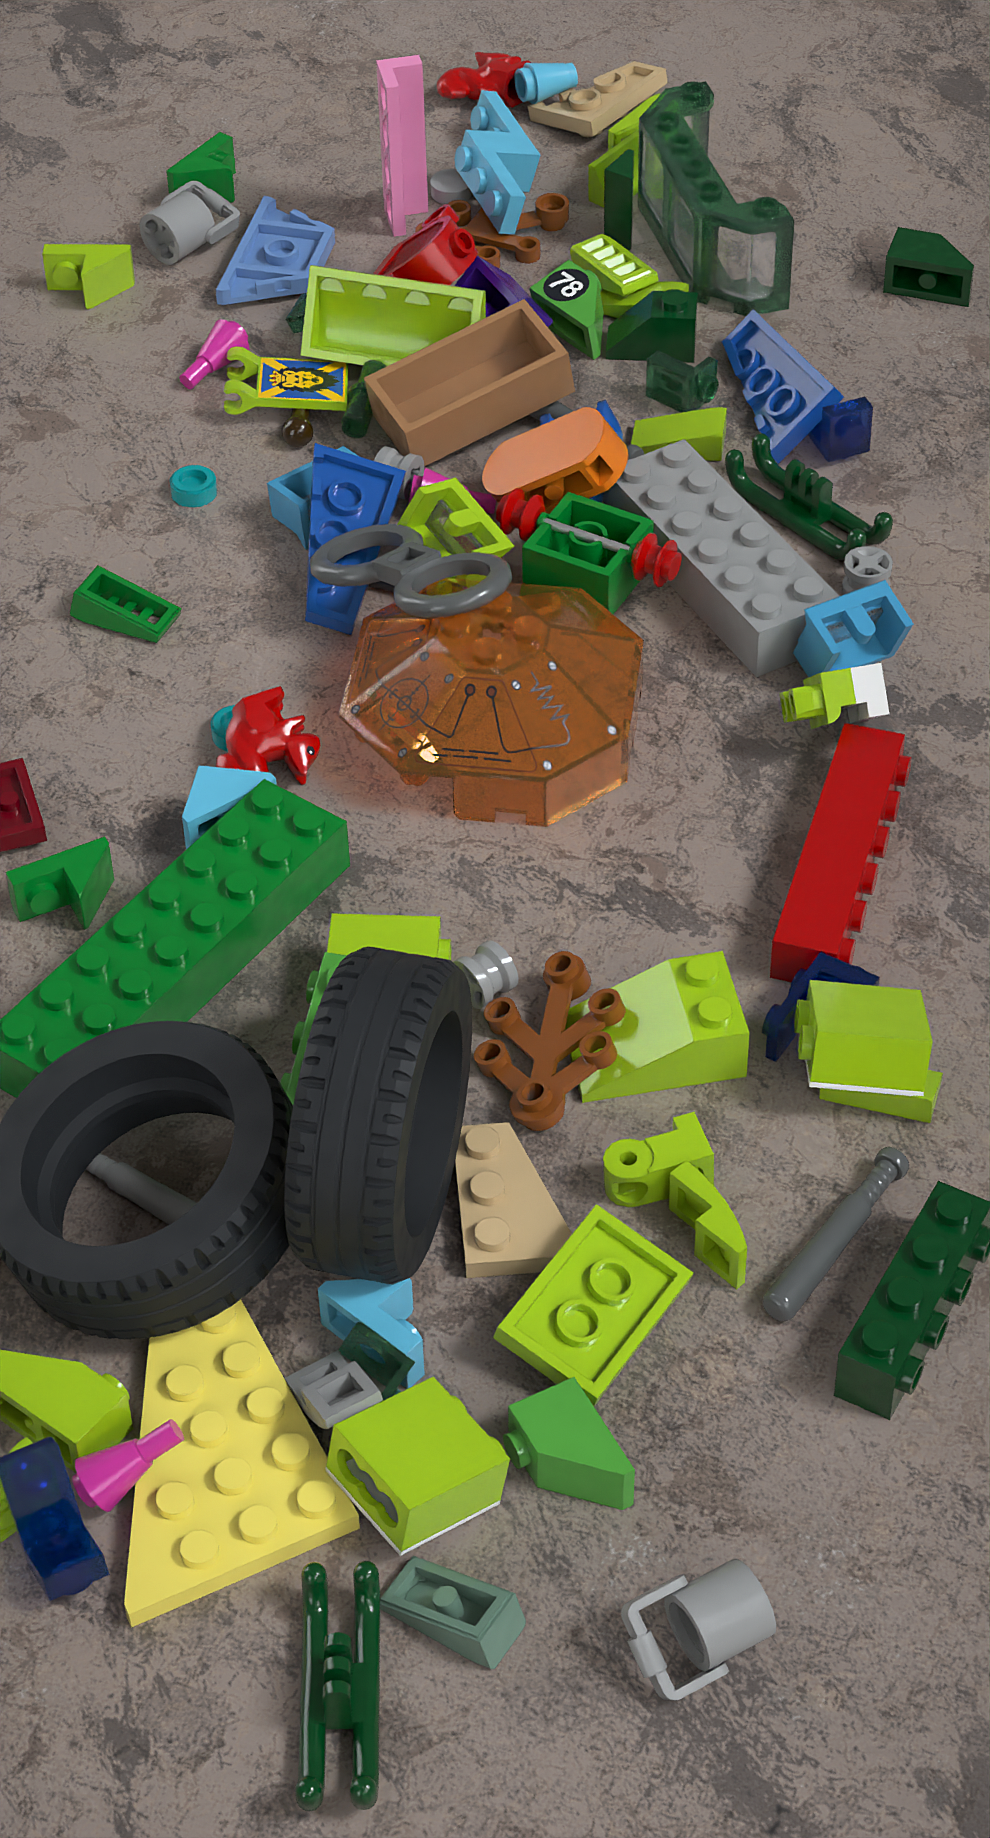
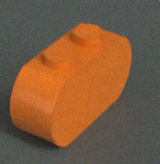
(559, 457)

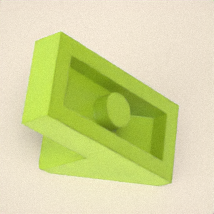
(94, 268)

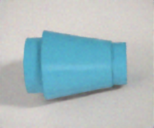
(543, 80)

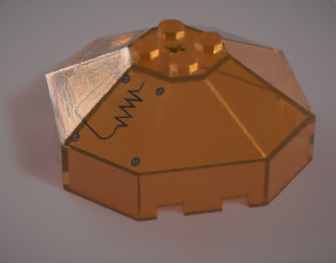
(512, 720)

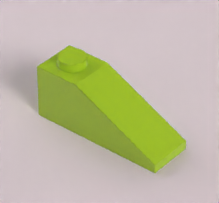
(63, 1402)

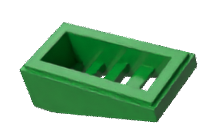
(98, 602)

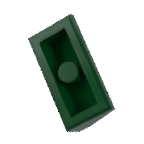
(619, 199)

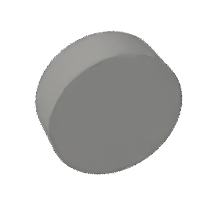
(449, 186)

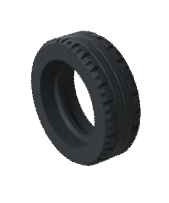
(86, 1104)
(378, 1114)

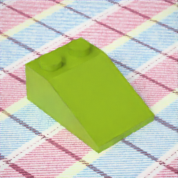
(676, 1030)

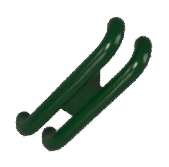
(805, 502)
(338, 1691)

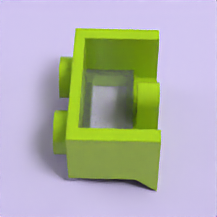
(454, 522)

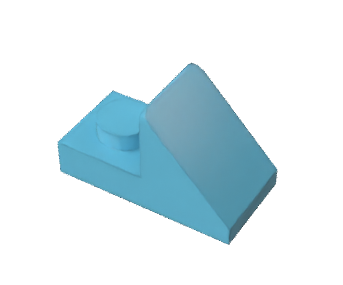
(381, 1309)

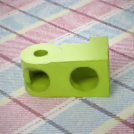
(640, 1170)

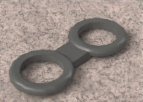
(411, 570)

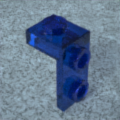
(844, 429)
(780, 1019)
(49, 1520)

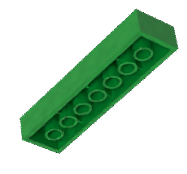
(182, 930)

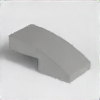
(332, 1390)

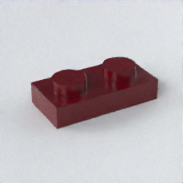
(19, 812)

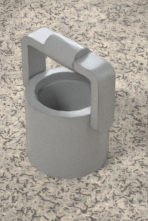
(186, 223)
(710, 1619)

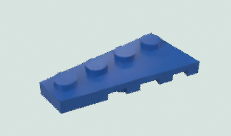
(345, 496)

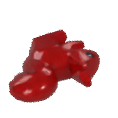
(494, 74)
(262, 735)

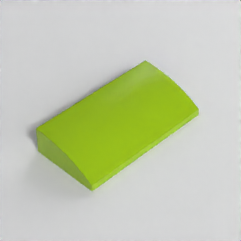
(381, 317)

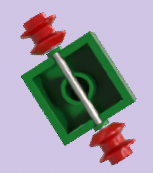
(587, 546)

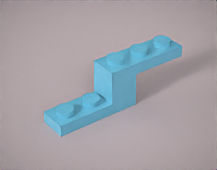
(497, 161)

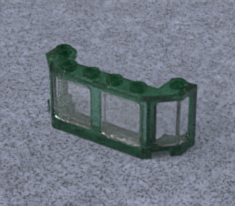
(710, 240)

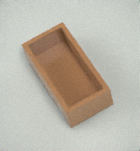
(470, 383)

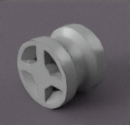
(411, 463)
(866, 567)
(488, 973)

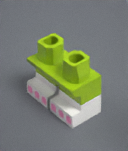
(826, 693)

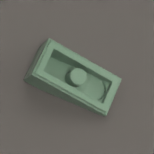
(455, 1610)

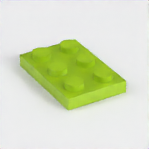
(593, 1304)

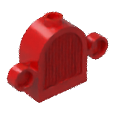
(434, 253)

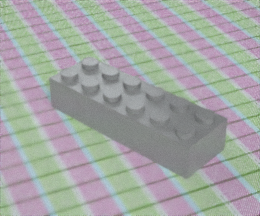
(732, 561)

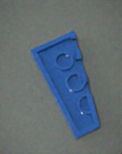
(777, 384)

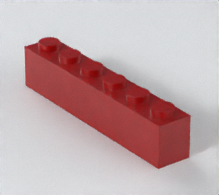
(841, 850)

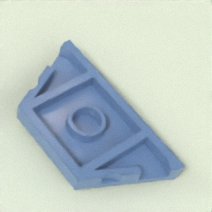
(275, 255)

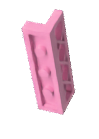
(402, 139)

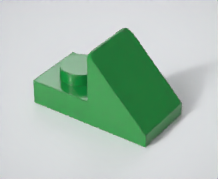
(209, 164)
(69, 877)

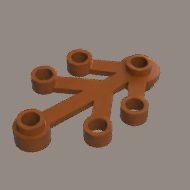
(550, 213)
(540, 1099)

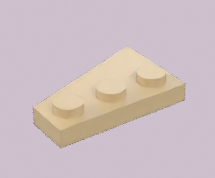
(609, 99)
(504, 1205)

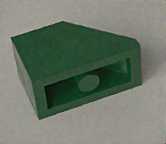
(927, 268)
(656, 323)

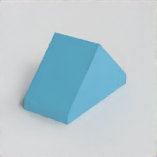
(214, 794)

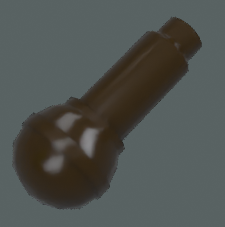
(298, 430)

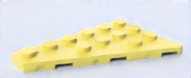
(241, 1483)

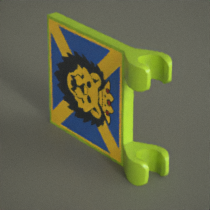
(285, 383)

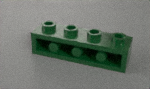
(913, 1301)

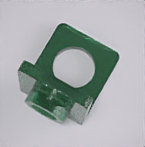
(396, 1363)

